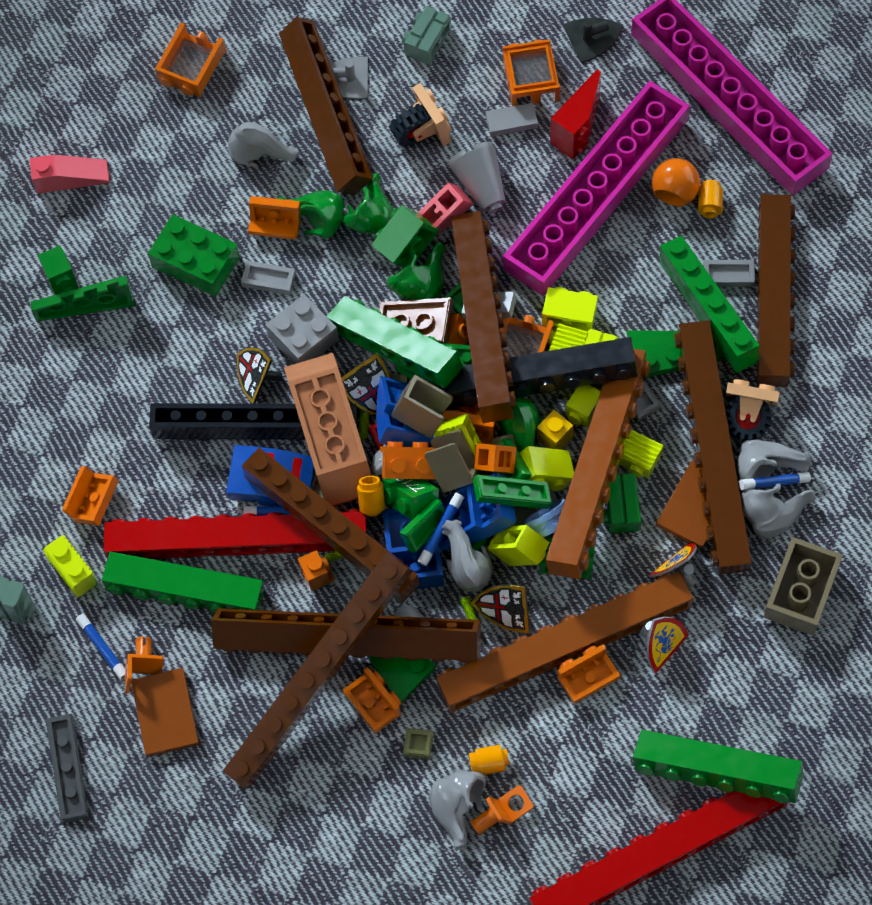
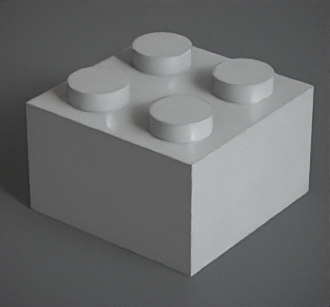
(302, 331)

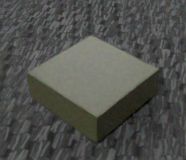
(418, 743)

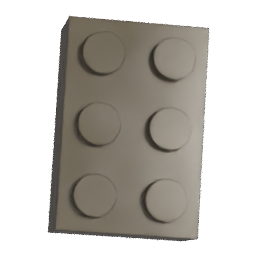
(802, 586)

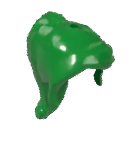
(323, 210)
(372, 212)
(420, 281)
(523, 424)

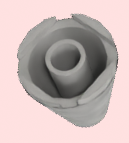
(480, 175)

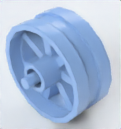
(545, 520)

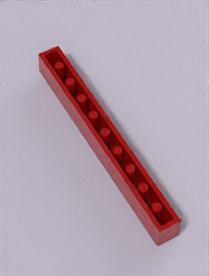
(216, 536)
(657, 851)

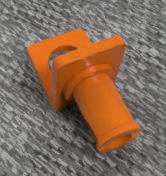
(142, 662)
(501, 811)

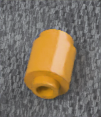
(710, 199)
(371, 496)
(489, 759)

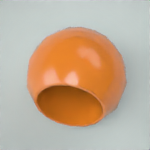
(676, 182)

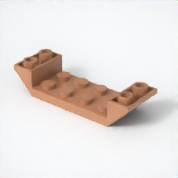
(328, 427)

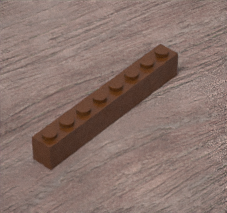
(325, 106)
(774, 290)
(319, 516)

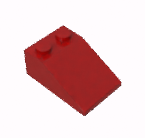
(574, 120)

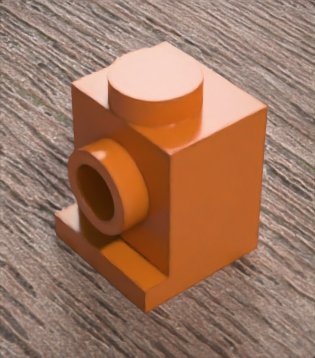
(495, 458)
(315, 570)

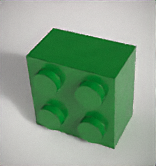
(403, 235)

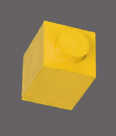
(554, 431)

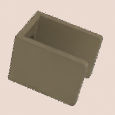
(422, 406)
(451, 460)

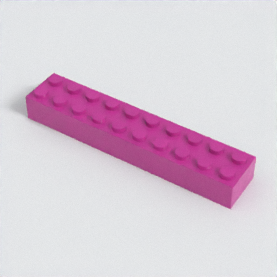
(731, 94)
(596, 188)

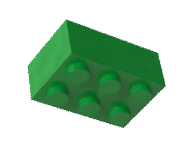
(194, 255)

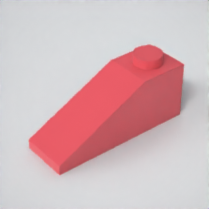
(67, 172)
(446, 203)

